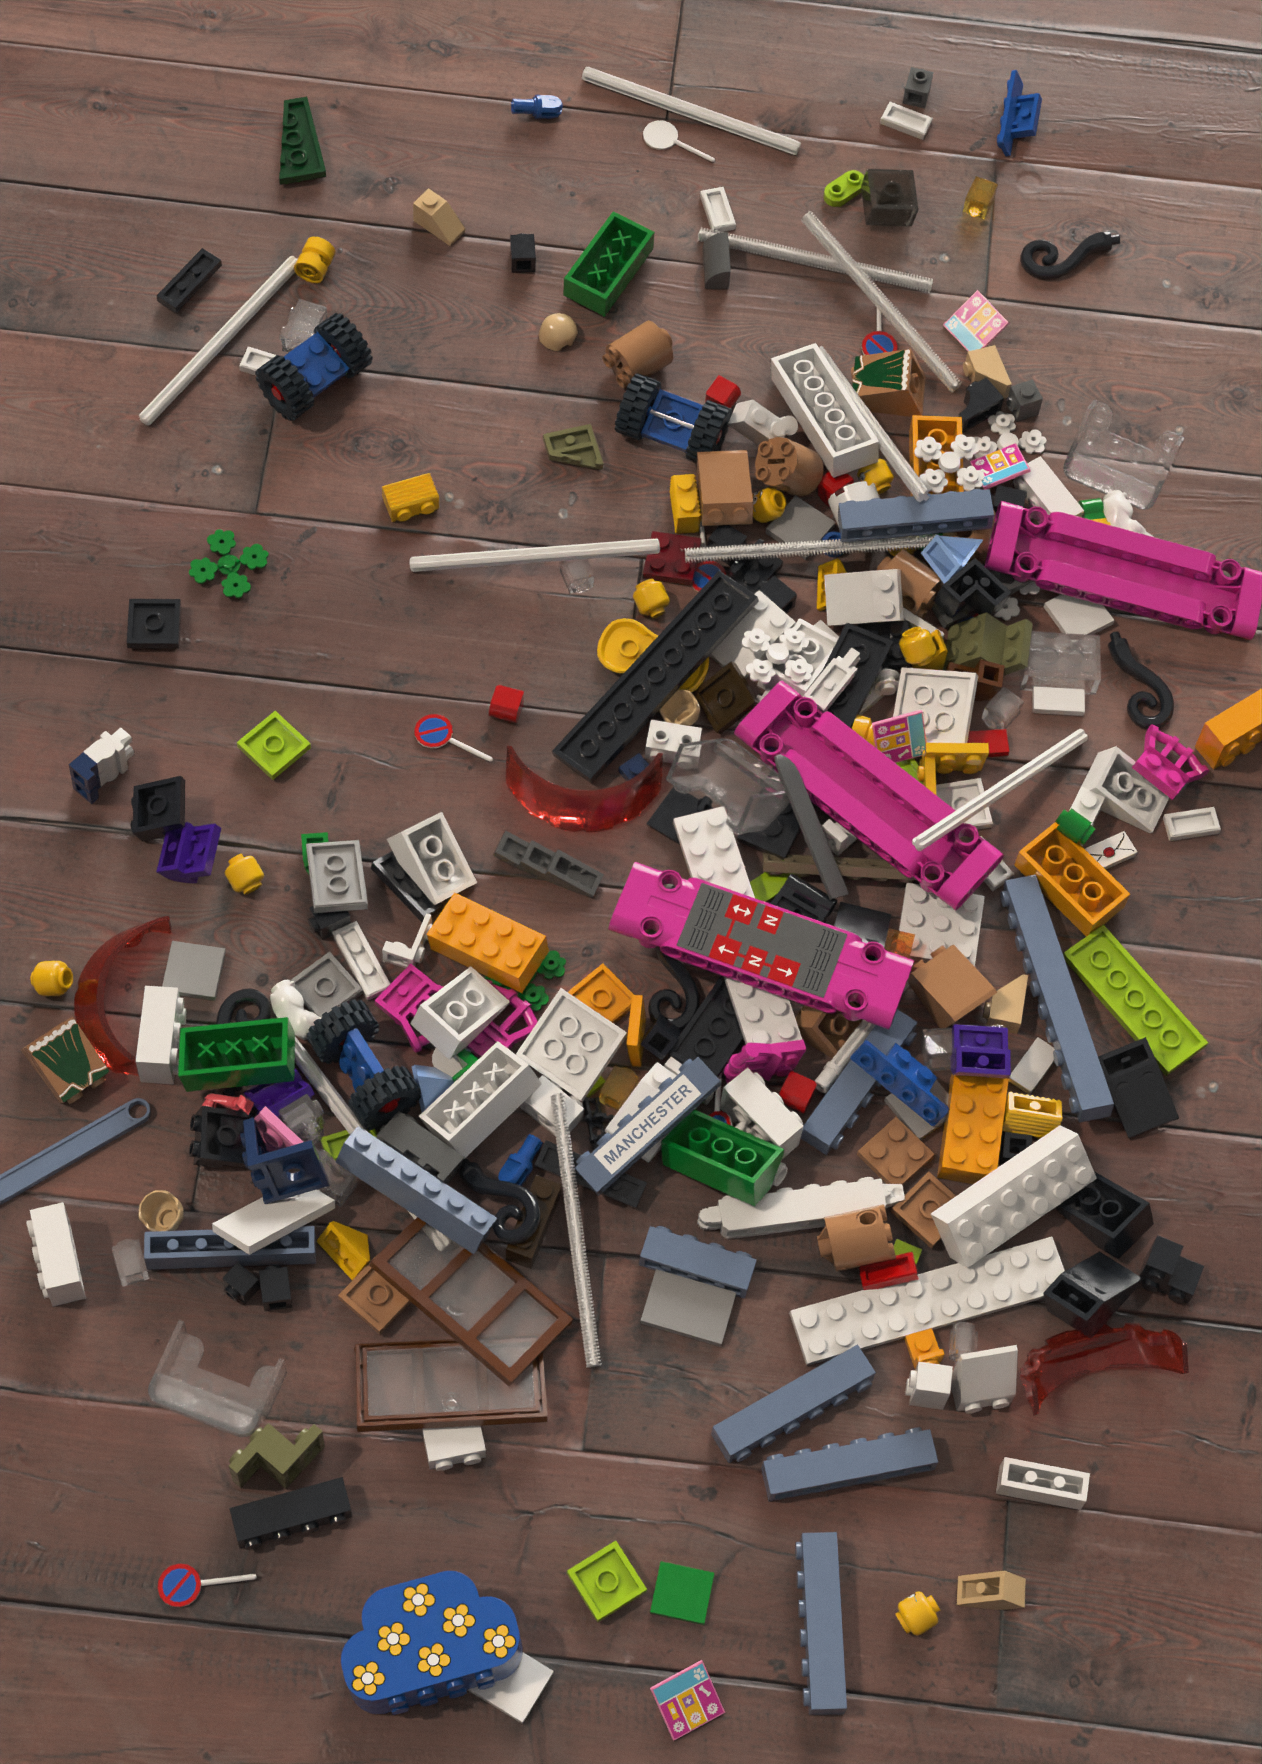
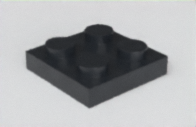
(154, 623)

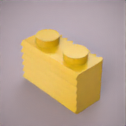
(410, 497)
(685, 503)
(1031, 1115)

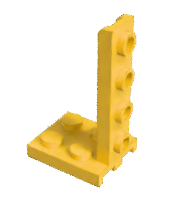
(948, 758)

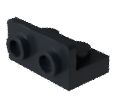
(753, 572)

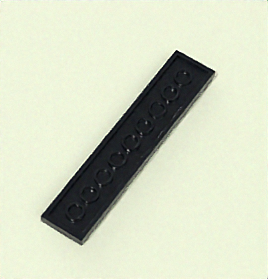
(873, 650)
(655, 676)

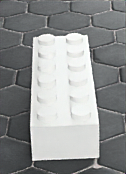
(824, 410)
(1013, 1196)

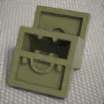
(991, 641)
(276, 1455)

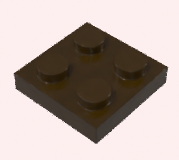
(725, 697)

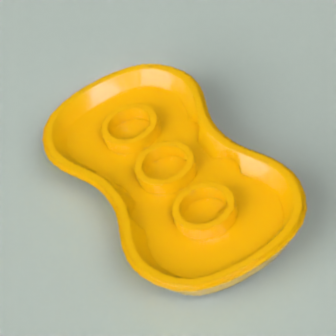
(626, 640)

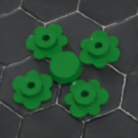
(228, 564)
(549, 972)

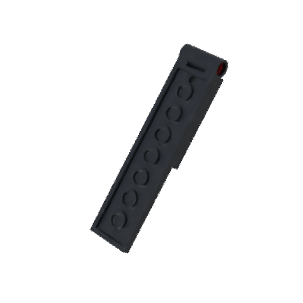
(714, 1028)

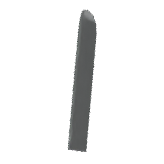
(811, 827)

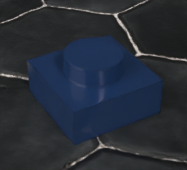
(633, 767)

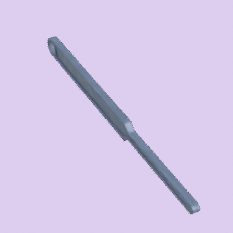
(70, 1150)

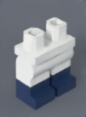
(101, 763)

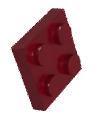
(670, 562)

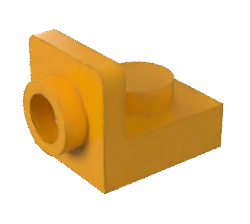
(923, 1347)

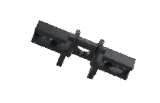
(597, 1116)

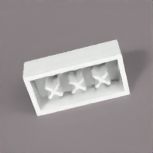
(480, 1099)

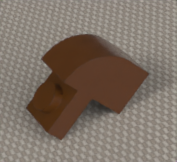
(989, 677)

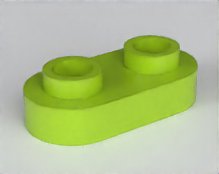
(846, 188)

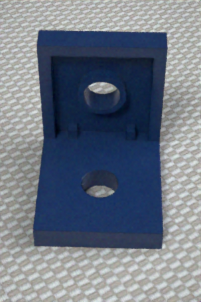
(271, 1168)

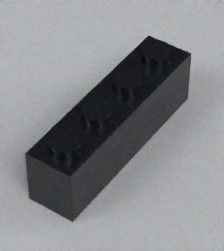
(291, 1513)

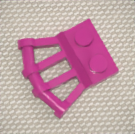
(1161, 771)
(404, 998)
(495, 1033)
(766, 1059)

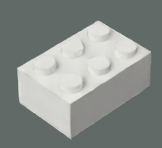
(160, 1034)
(762, 1110)
(55, 1254)

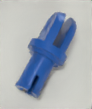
(539, 106)
(519, 1164)

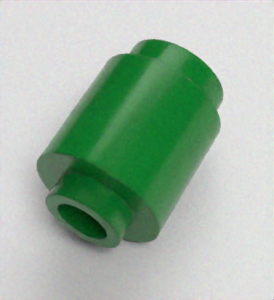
(1074, 826)

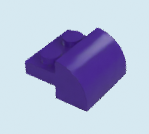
(189, 852)
(980, 1051)
(278, 1095)

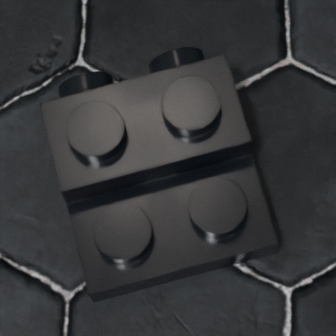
(158, 808)
(218, 1137)

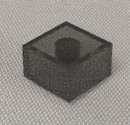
(889, 197)

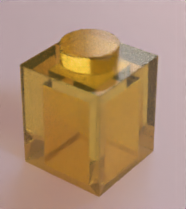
(980, 197)
(618, 1087)

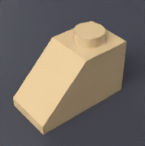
(437, 217)
(987, 364)
(1007, 1005)
(991, 1591)

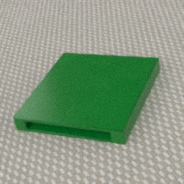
(682, 1593)

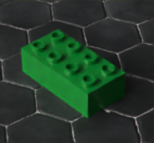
(608, 263)
(236, 1054)

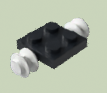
(893, 631)

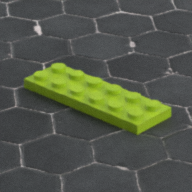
(1134, 999)

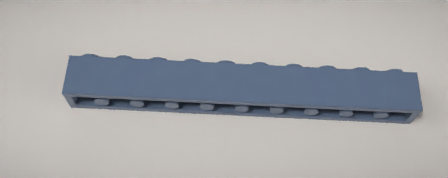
(1056, 999)

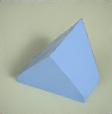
(949, 554)
(431, 1083)

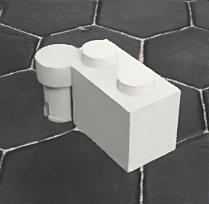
(759, 423)

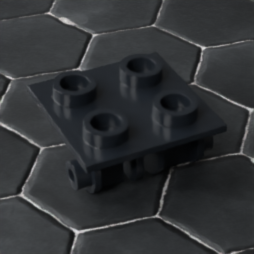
(675, 806)

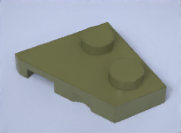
(574, 447)

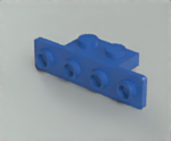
(1020, 114)
(903, 1078)

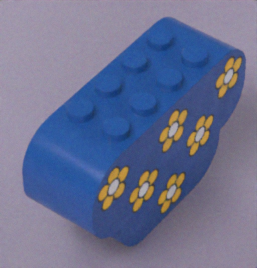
(429, 1643)

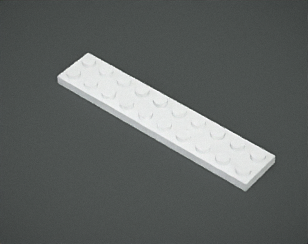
(715, 858)
(932, 1301)

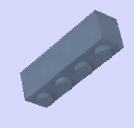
(697, 1260)

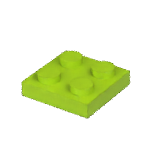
(274, 745)
(606, 1581)

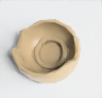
(558, 331)
(681, 708)
(161, 1211)

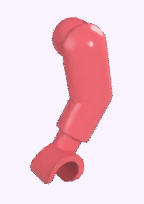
(228, 1102)

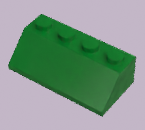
(722, 1157)

